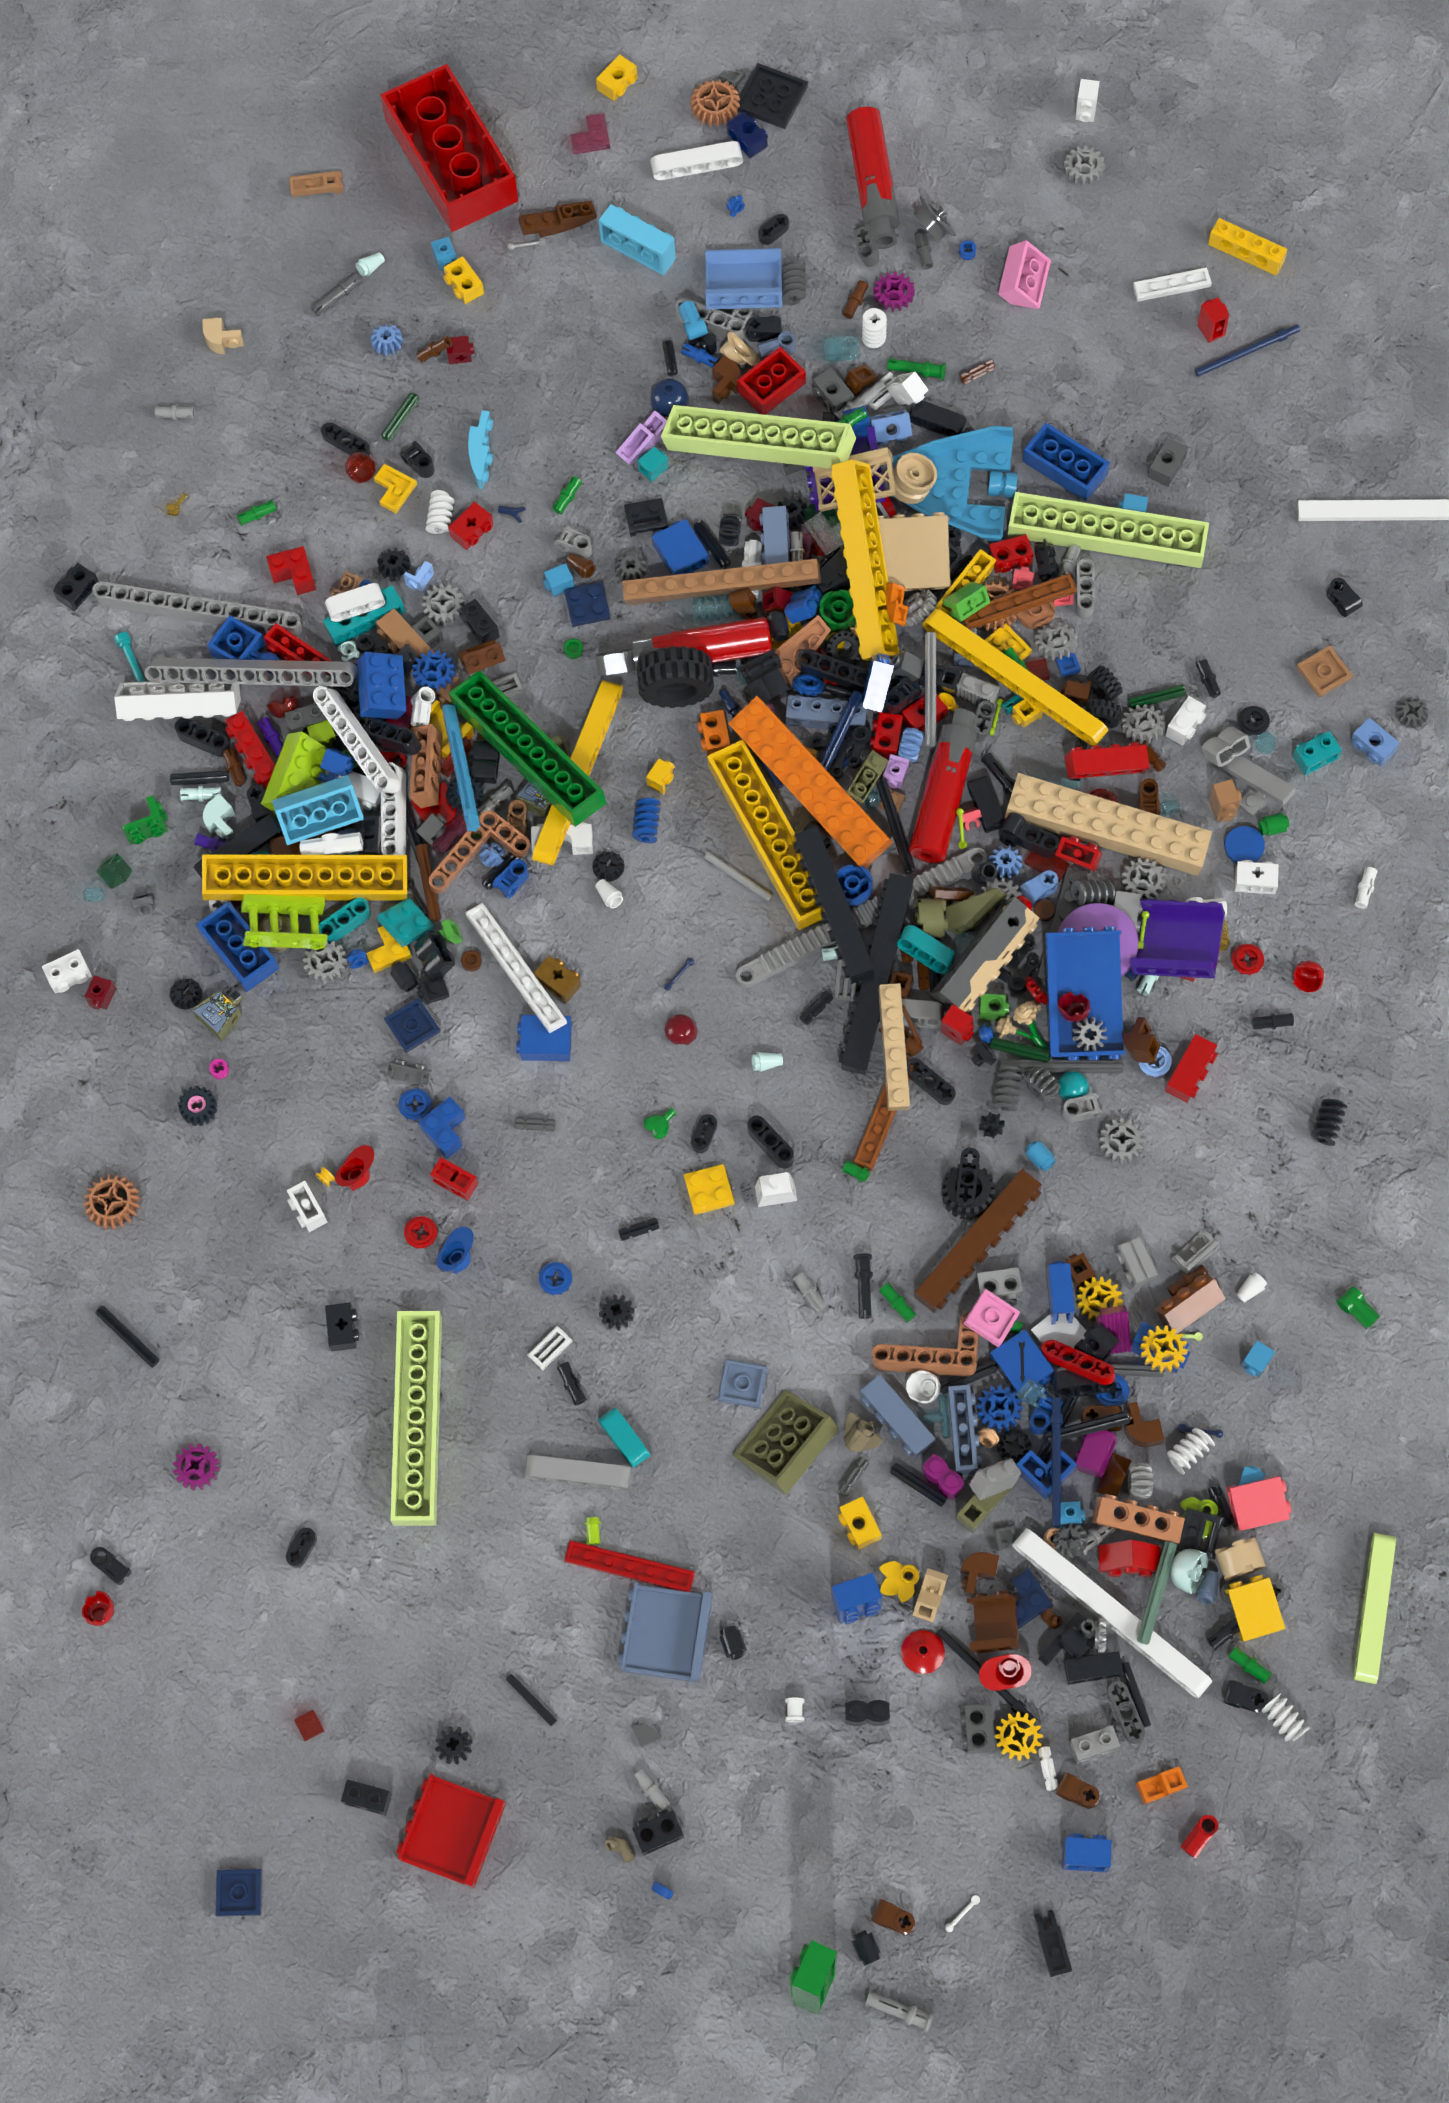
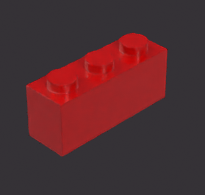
(1192, 1068)

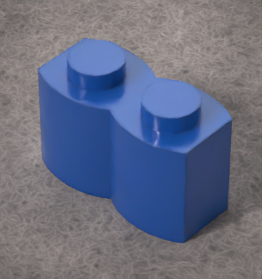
(803, 604)

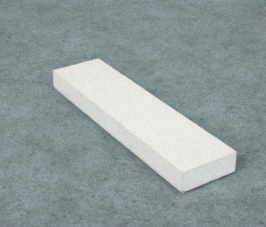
(1172, 284)

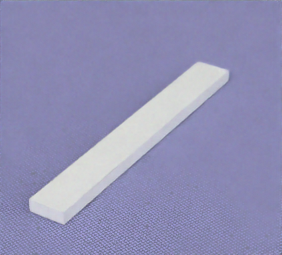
(1372, 510)
(516, 968)

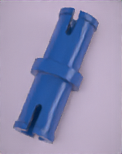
(699, 355)

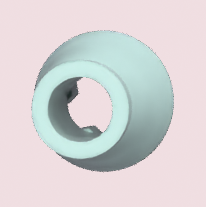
(369, 264)
(764, 1061)

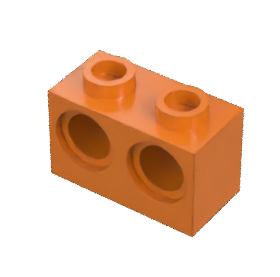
(716, 733)

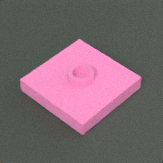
(991, 1317)

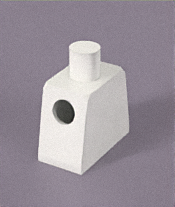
(775, 1189)

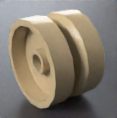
(913, 478)

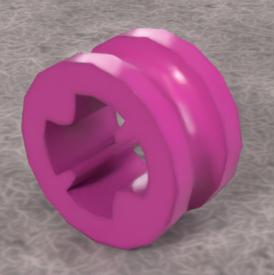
(216, 1063)

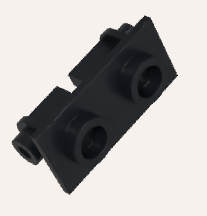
(1046, 553)
(760, 666)

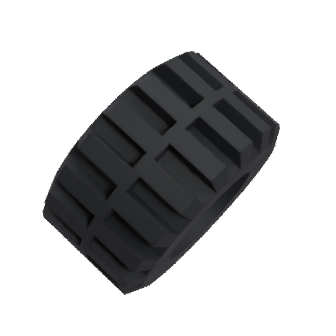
(981, 1203)

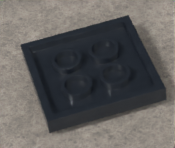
(772, 95)

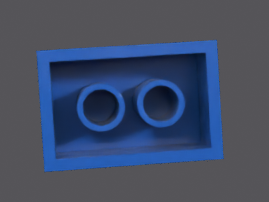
(381, 685)
(856, 1598)

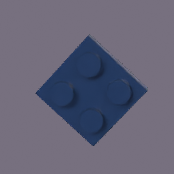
(587, 604)
(412, 1025)
(238, 1892)

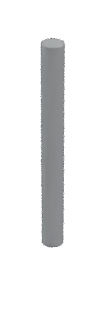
(738, 876)

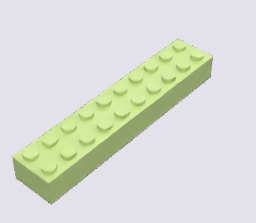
(758, 437)
(1109, 529)
(416, 1418)

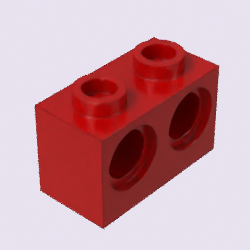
(1009, 549)
(889, 736)
(454, 1179)

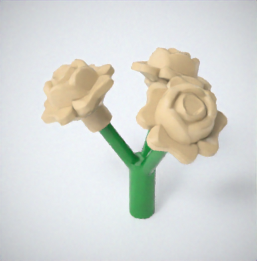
(1024, 1013)

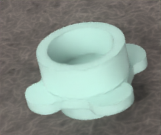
(348, 645)

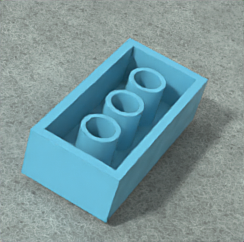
(637, 239)
(317, 809)

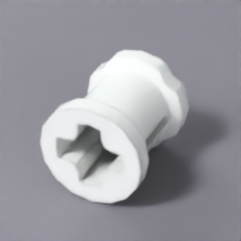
(794, 1710)

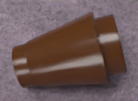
(581, 565)

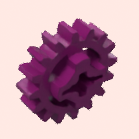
(894, 291)
(187, 1473)

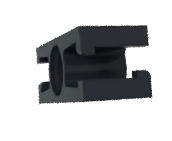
(1093, 1668)

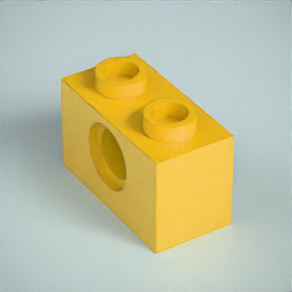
(617, 78)
(859, 1511)

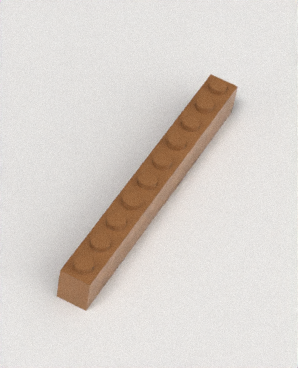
(721, 581)

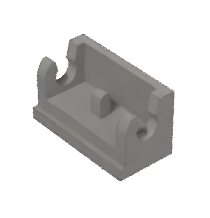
(1195, 1252)

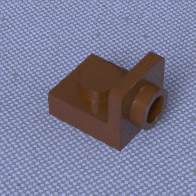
(858, 378)

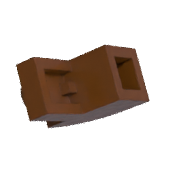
(727, 374)
(1140, 1043)
(1143, 1433)
(978, 1565)

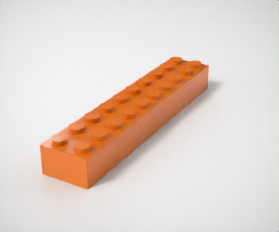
(810, 782)

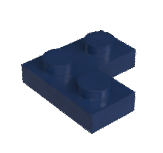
(1033, 1600)

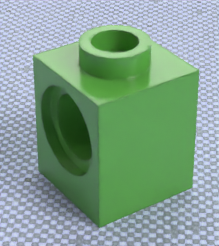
(993, 999)

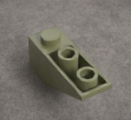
(866, 776)
(971, 912)
(976, 1511)

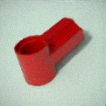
(1198, 1837)

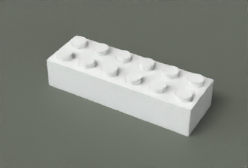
(175, 699)

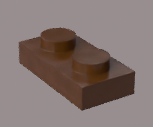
(955, 893)

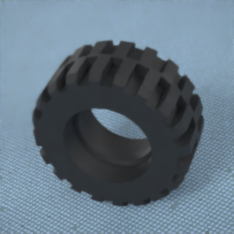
(675, 677)

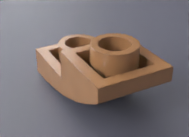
(347, 583)

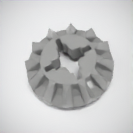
(1100, 1636)

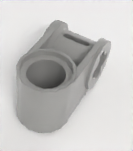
(571, 541)
(1085, 1106)

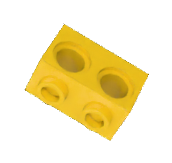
(466, 278)

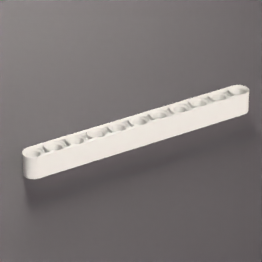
(1115, 1615)

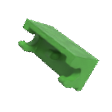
(967, 601)

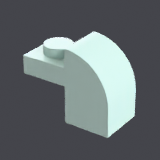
(216, 815)

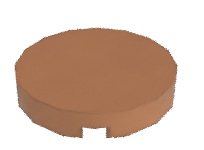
(1038, 616)

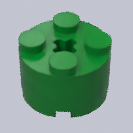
(837, 611)

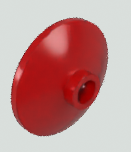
(920, 1662)

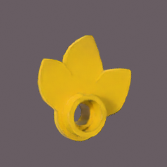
(896, 1582)

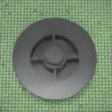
(933, 220)

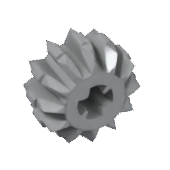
(1086, 1040)
(1140, 1481)

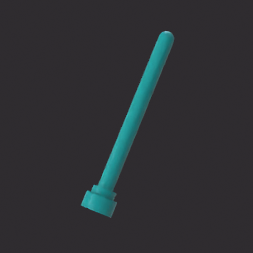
(123, 641)

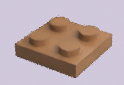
(1324, 671)

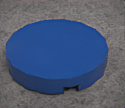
(1244, 844)

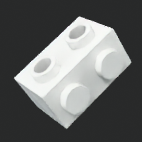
(1186, 719)
(67, 971)
(307, 1207)

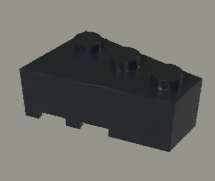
(834, 574)

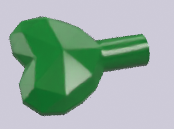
(659, 1123)

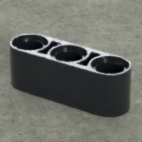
(937, 419)
(196, 731)
(985, 800)
(766, 1133)
(1072, 1385)

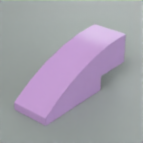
(642, 438)

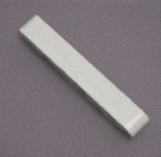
(356, 739)

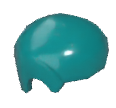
(1073, 1085)

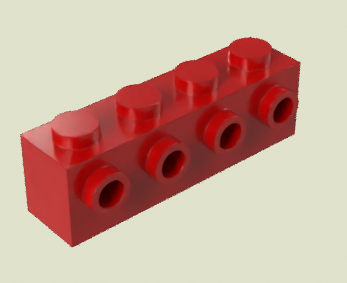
(291, 647)
(251, 747)
(1107, 761)

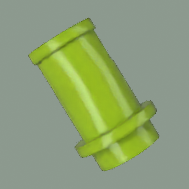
(593, 1533)

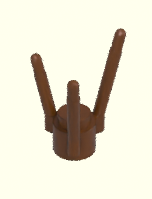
(913, 1043)

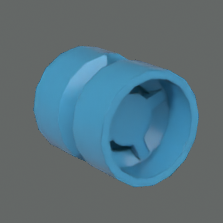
(1002, 484)

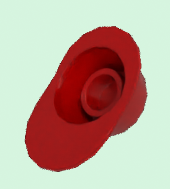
(356, 1167)
(1005, 1672)

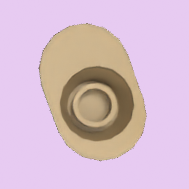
(738, 351)

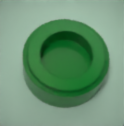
(573, 648)

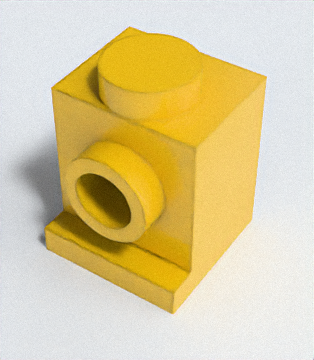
(1022, 708)
(660, 775)

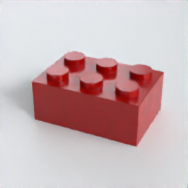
(771, 381)

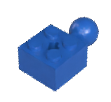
(238, 642)

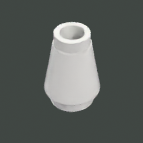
(609, 894)
(1251, 1287)

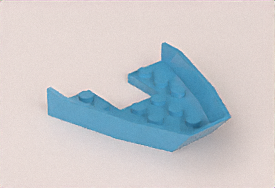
(954, 459)

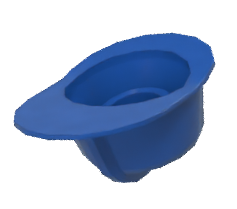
(456, 1251)

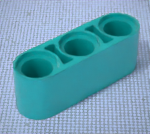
(347, 912)
(926, 949)
(624, 1437)

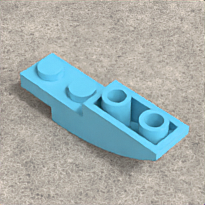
(479, 450)

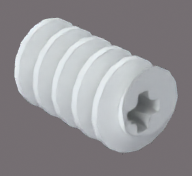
(874, 328)
(439, 512)
(1189, 1448)
(1285, 1718)

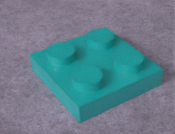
(405, 922)

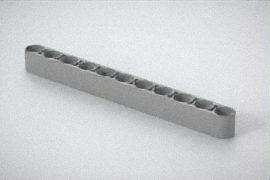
(189, 603)
(258, 667)

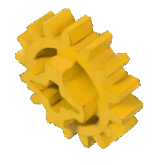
(1097, 1291)
(1156, 1344)
(1009, 1739)

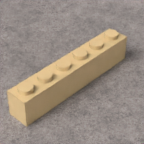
(894, 1047)

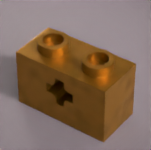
(561, 988)

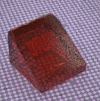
(309, 1725)

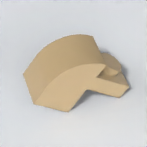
(218, 338)
(930, 1595)

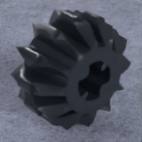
(797, 508)
(730, 529)
(395, 557)
(624, 1307)
(447, 1741)

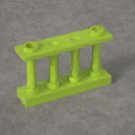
(283, 905)

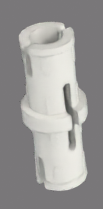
(1365, 887)

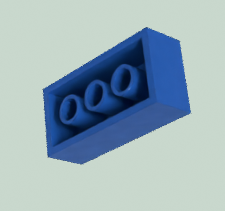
(1065, 461)
(225, 934)

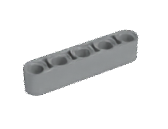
(577, 1472)

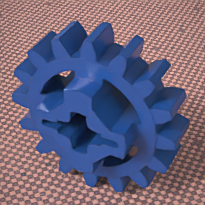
(435, 678)
(993, 1414)

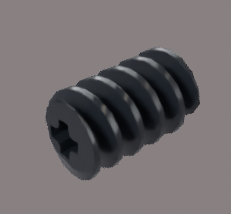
(1327, 1120)

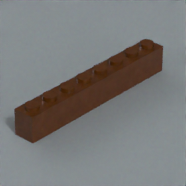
(977, 1241)

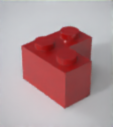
(292, 565)
(1129, 1558)

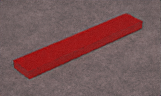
(629, 1566)

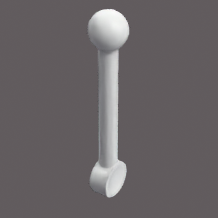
(974, 1901)

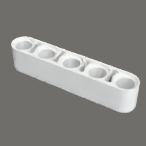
(696, 160)
(397, 820)

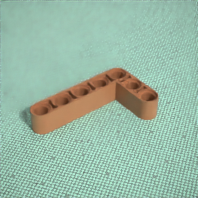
(474, 846)
(935, 1356)

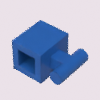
(337, 764)

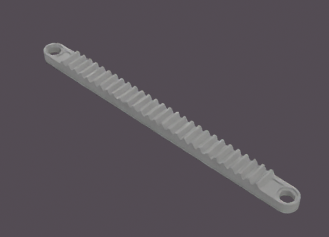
(864, 915)

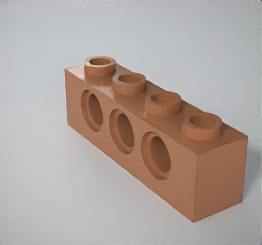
(426, 767)
(1104, 1516)

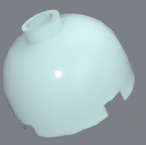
(1187, 1569)

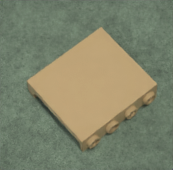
(917, 551)

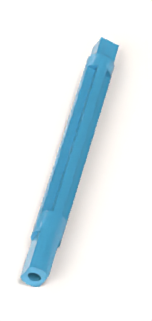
(461, 767)

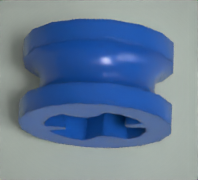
(965, 245)

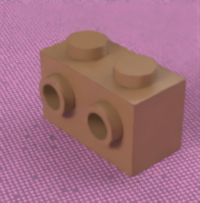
(1224, 800)

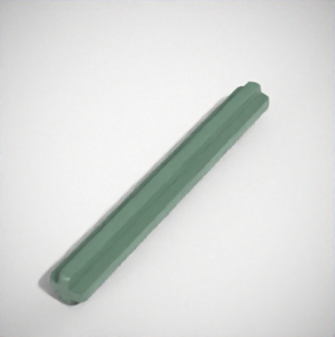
(1156, 1593)

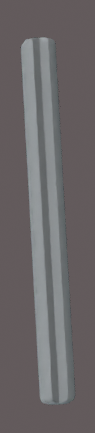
(930, 689)

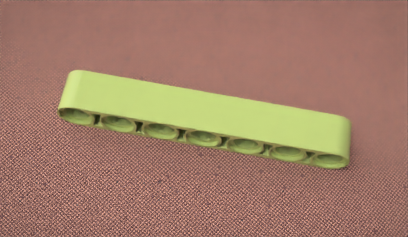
(1374, 1608)

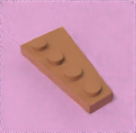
(809, 638)

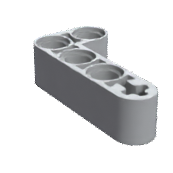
(714, 316)

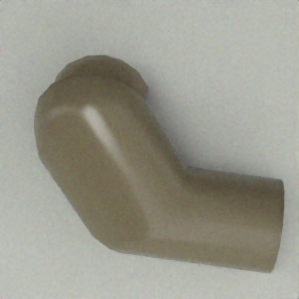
(620, 1845)

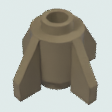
(860, 1435)

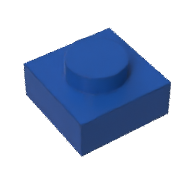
(1068, 665)

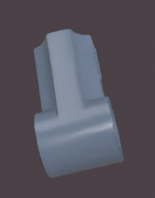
(769, 346)

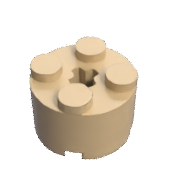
(1240, 1559)

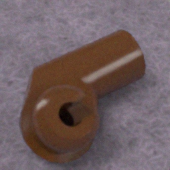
(1051, 1618)

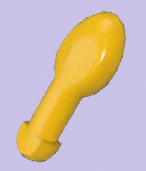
(948, 700)

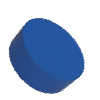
(662, 1890)

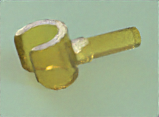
(173, 509)

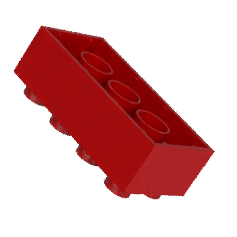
(449, 148)

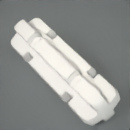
(1048, 1768)

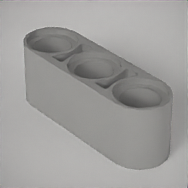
(1085, 579)
(923, 1013)

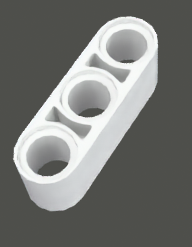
(354, 602)

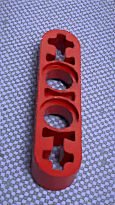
(1076, 1364)

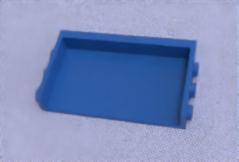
(1091, 966)

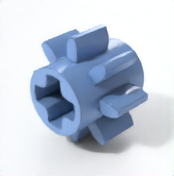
(491, 854)

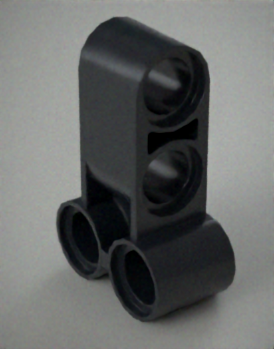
(1015, 832)

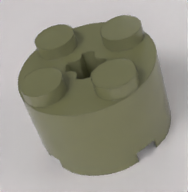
(930, 916)

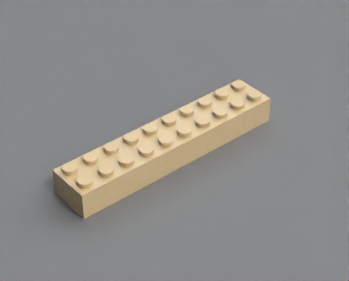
(1109, 824)

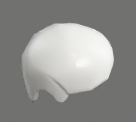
(923, 1387)

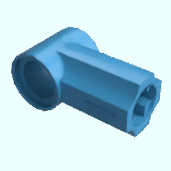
(693, 324)

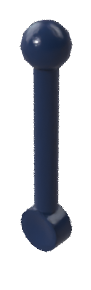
(689, 962)
(1183, 1428)

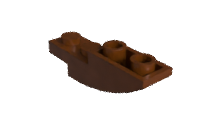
(561, 219)

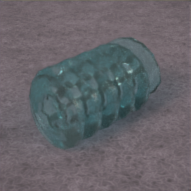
(711, 607)

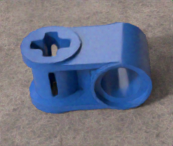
(509, 881)
(1043, 1413)

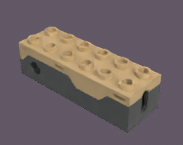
(986, 954)

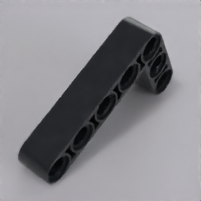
(382, 732)

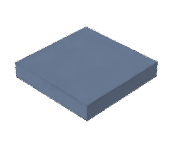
(742, 1383)

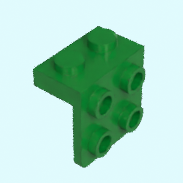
(149, 826)

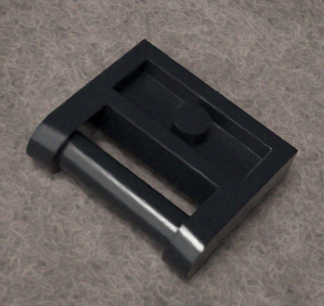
(645, 512)
(1194, 1528)

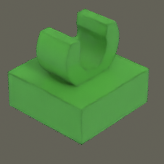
(451, 932)

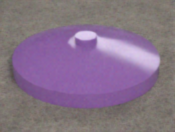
(1105, 915)

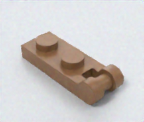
(316, 184)

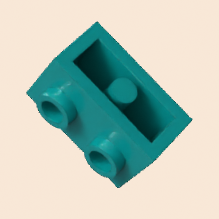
(1317, 752)

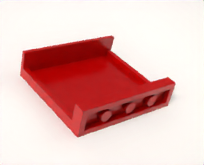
(451, 1831)

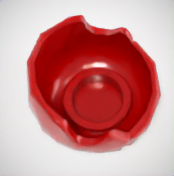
(1308, 976)
(98, 1609)

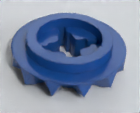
(802, 684)
(407, 1099)
(549, 1271)
(1119, 1397)

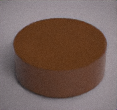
(1044, 910)
(471, 961)

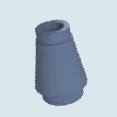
(1208, 1588)

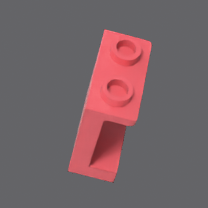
(1258, 1503)

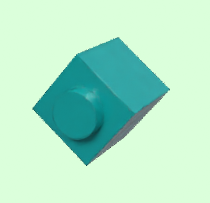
(653, 464)

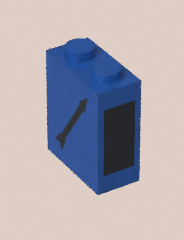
(1020, 1361)

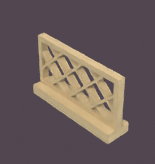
(875, 459)

